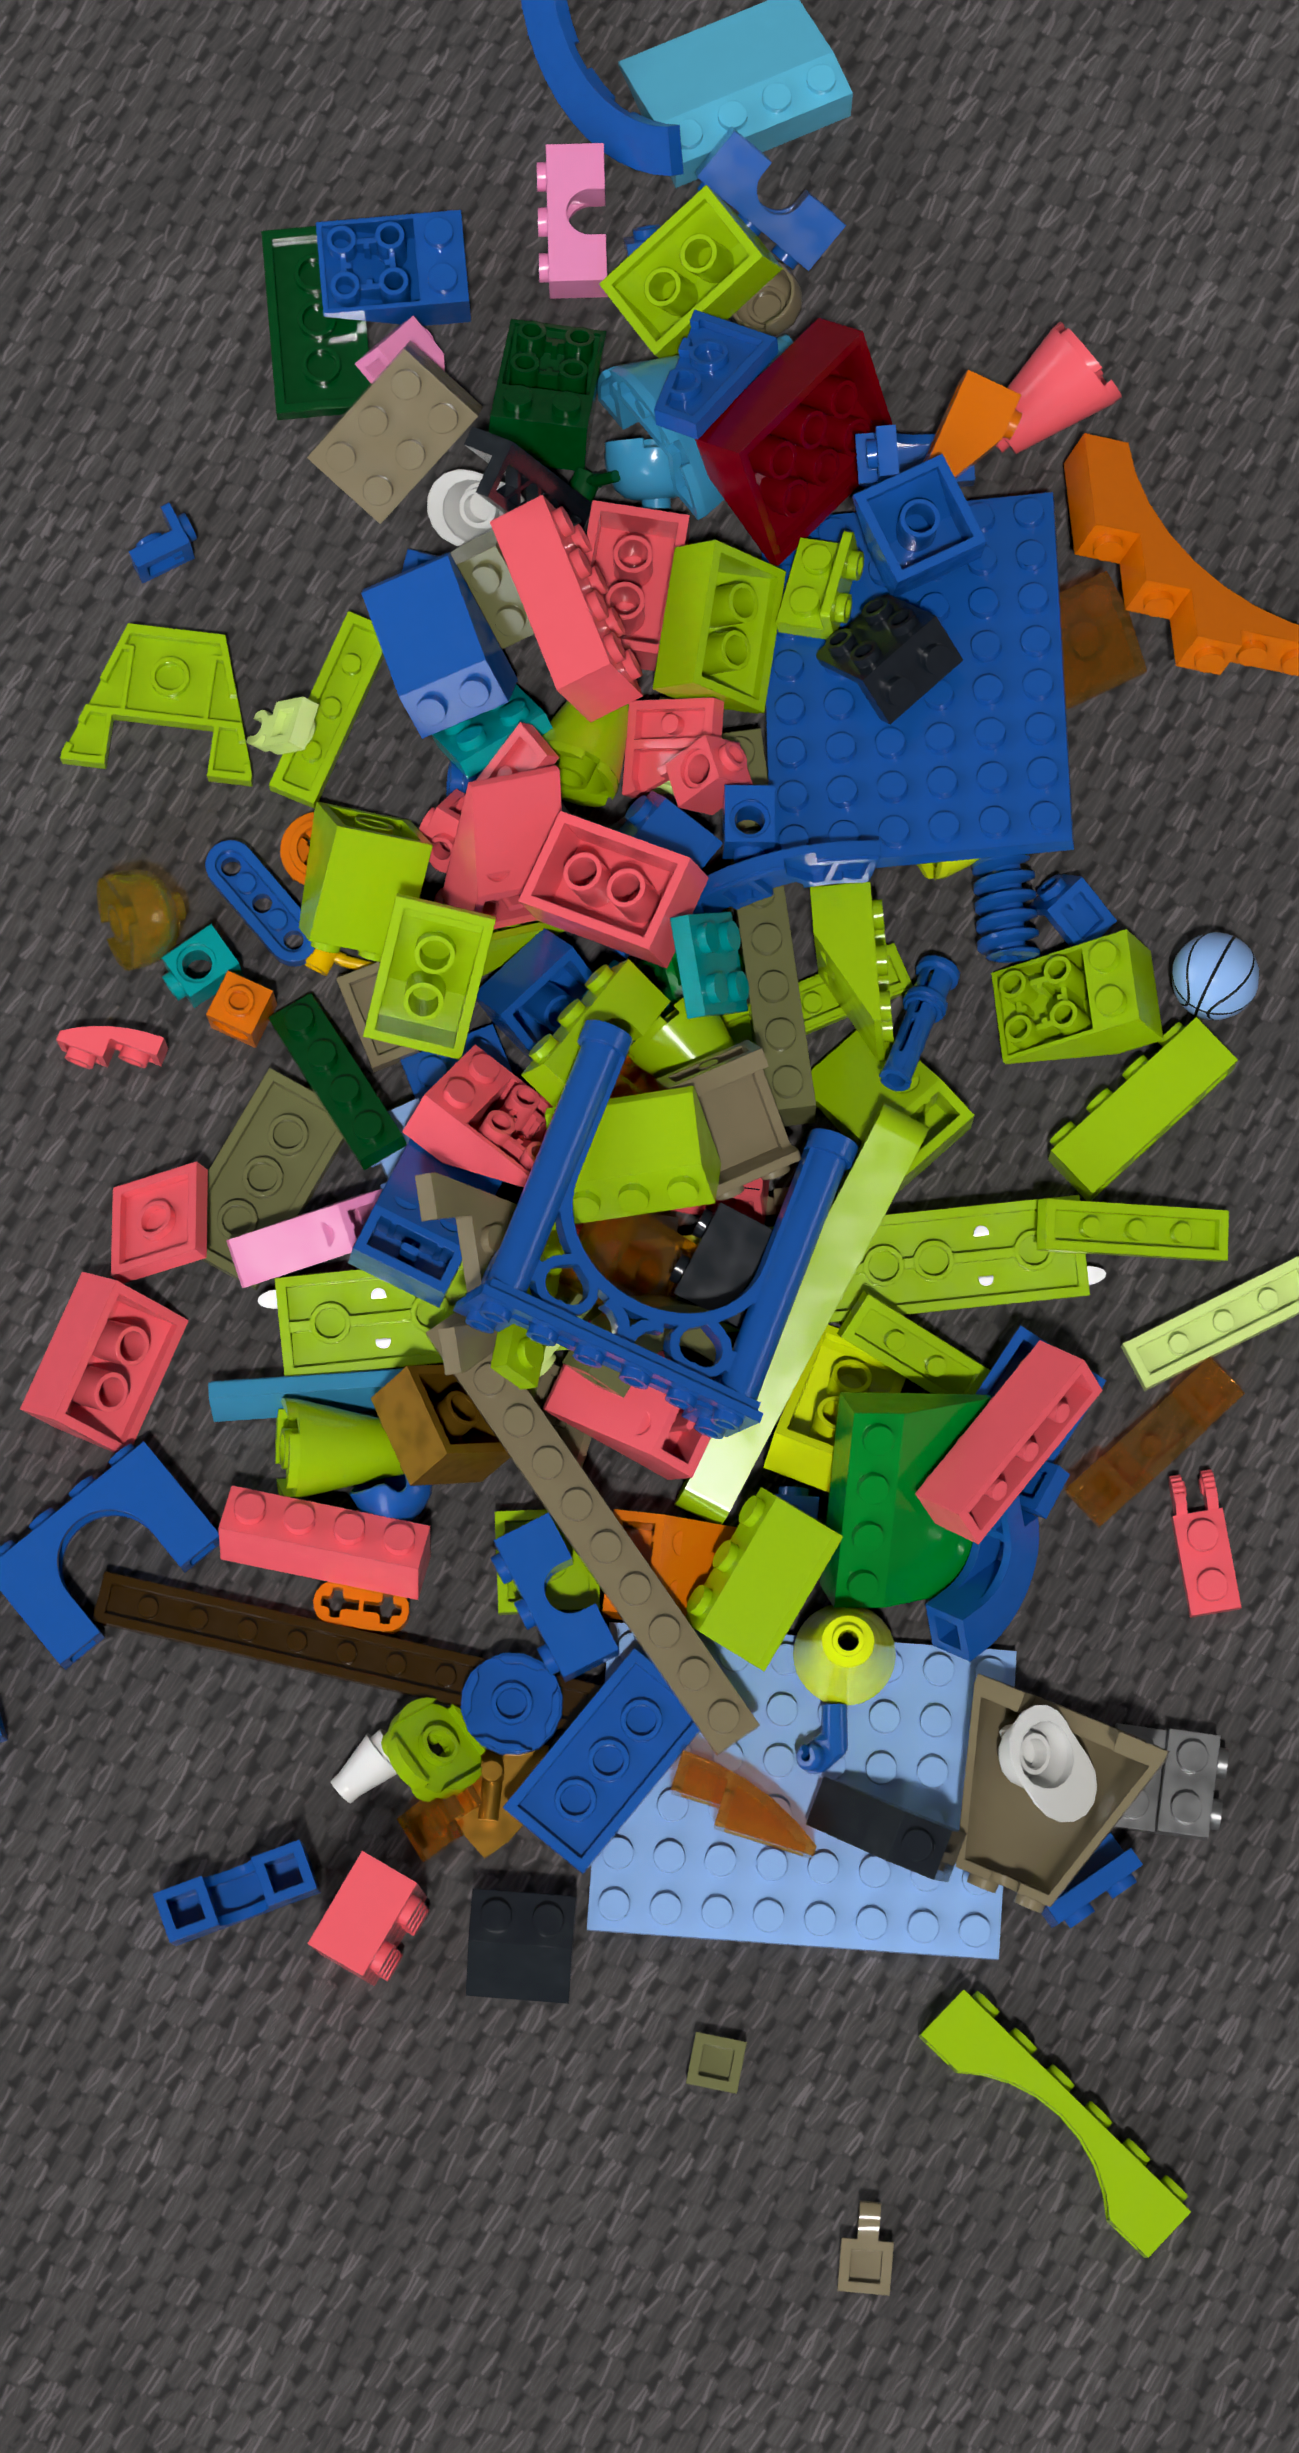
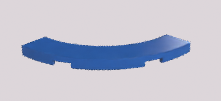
(589, 103)
(808, 864)

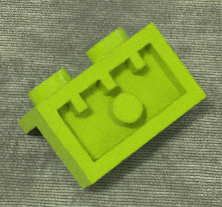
(820, 586)

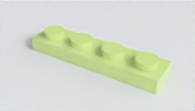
(1215, 1325)

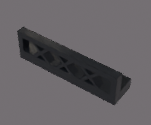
(521, 473)

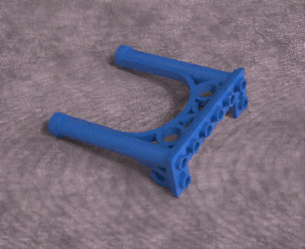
(738, 1373)

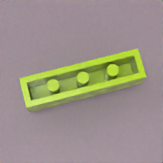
(1141, 1109)

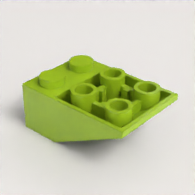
(854, 958)
(1078, 1002)
(851, 1095)

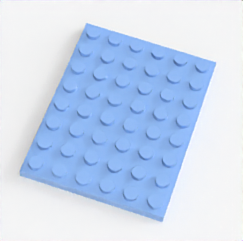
(905, 1745)

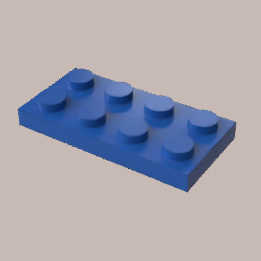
(604, 1763)

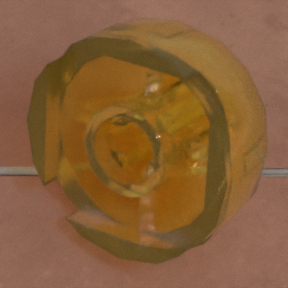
(141, 916)

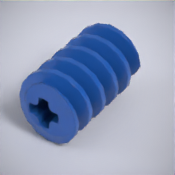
(1003, 909)

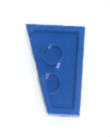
(711, 372)

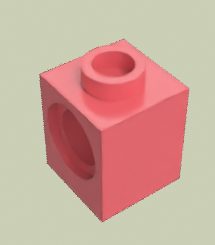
(704, 770)

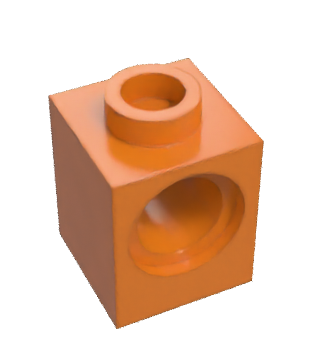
(241, 1009)

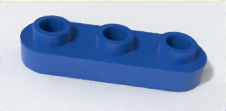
(246, 888)

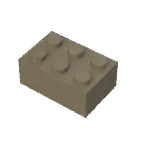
(395, 432)

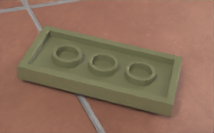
(268, 1165)

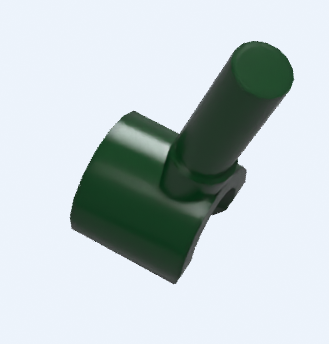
(588, 483)

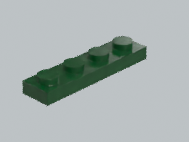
(337, 1081)

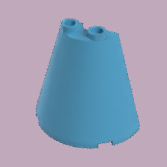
(630, 397)

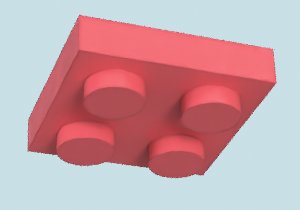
(159, 1222)

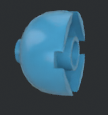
(642, 472)

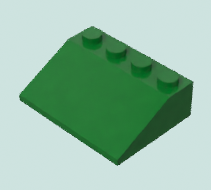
(879, 1462)

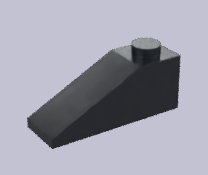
(886, 1830)

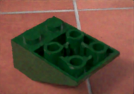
(548, 391)

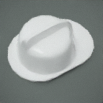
(457, 509)
(1048, 1763)

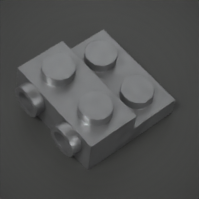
(1182, 1791)

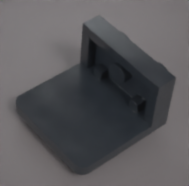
(891, 654)

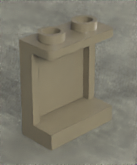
(739, 1115)

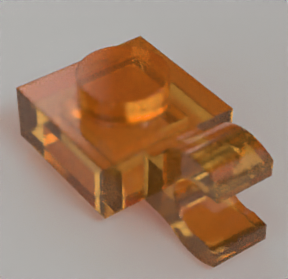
(433, 1824)

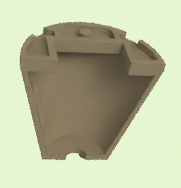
(1007, 1834)

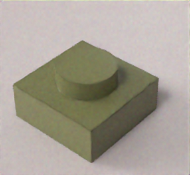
(716, 2063)

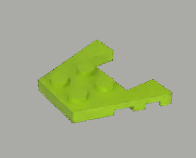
(171, 682)

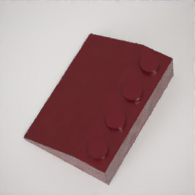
(789, 438)

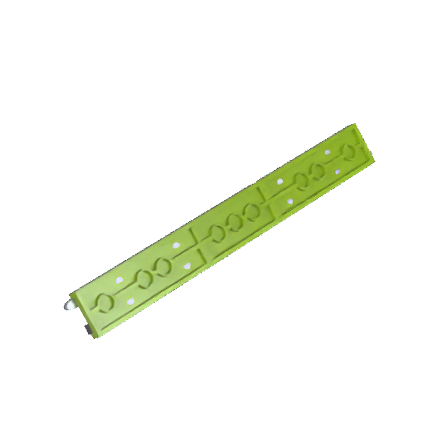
(911, 1265)

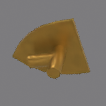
(489, 1824)

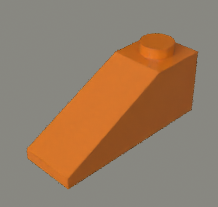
(974, 422)

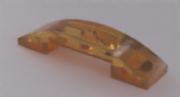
(1154, 1442)

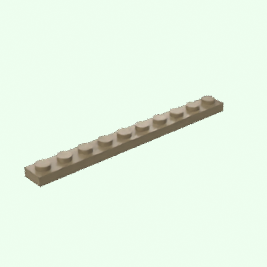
(606, 1551)

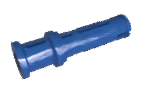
(923, 1007)

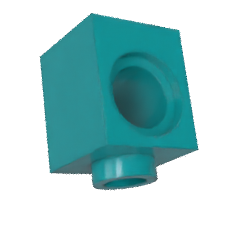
(205, 946)

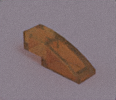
(741, 1805)

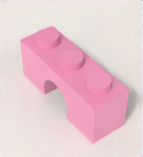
(572, 181)

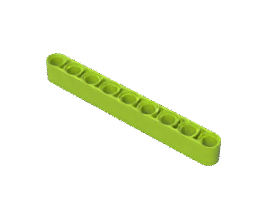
(846, 1234)

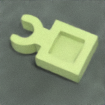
(287, 728)

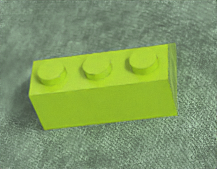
(694, 261)
(719, 626)
(647, 1157)
(761, 1578)

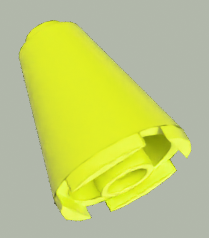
(840, 1674)

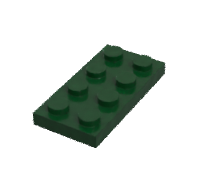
(308, 351)

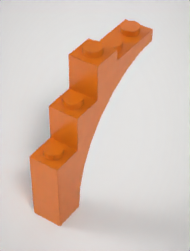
(1158, 576)

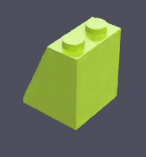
(354, 877)

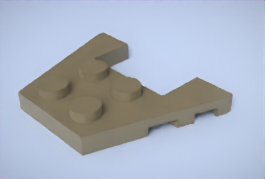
(481, 1229)

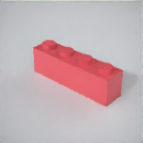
(1009, 1442)
(324, 1542)

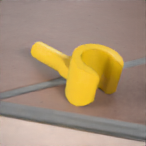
(323, 961)

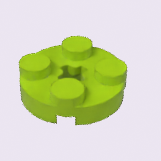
(417, 1765)

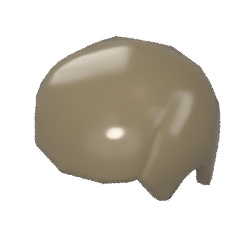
(774, 306)

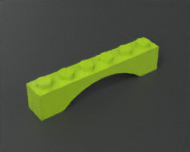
(1133, 2198)

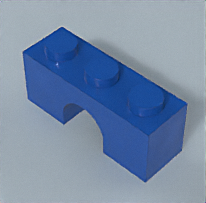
(799, 231)
(571, 1640)
(237, 1894)

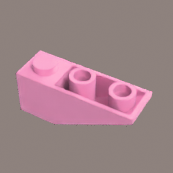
(301, 1240)

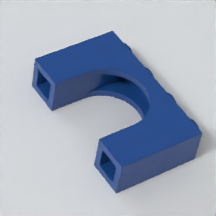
(132, 1488)

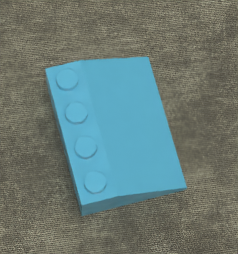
(751, 72)

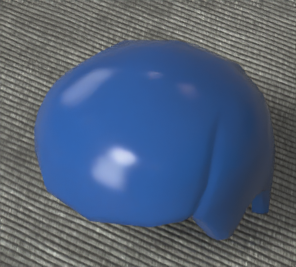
(392, 1499)

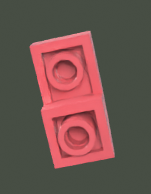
(97, 1045)

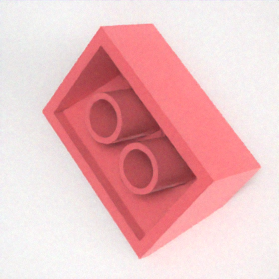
(104, 1363)

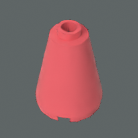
(1057, 389)

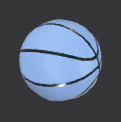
(1215, 976)

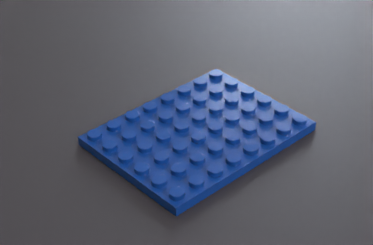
(979, 755)

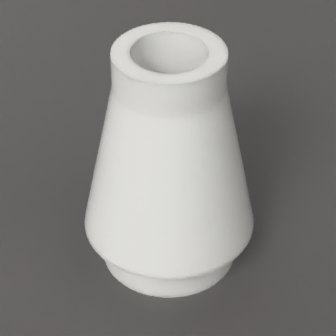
(364, 1768)

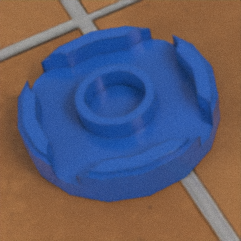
(511, 1704)

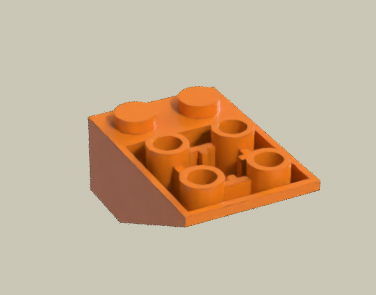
(675, 1549)

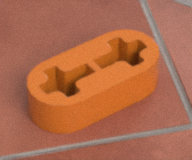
(359, 1618)

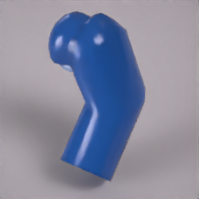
(829, 1744)

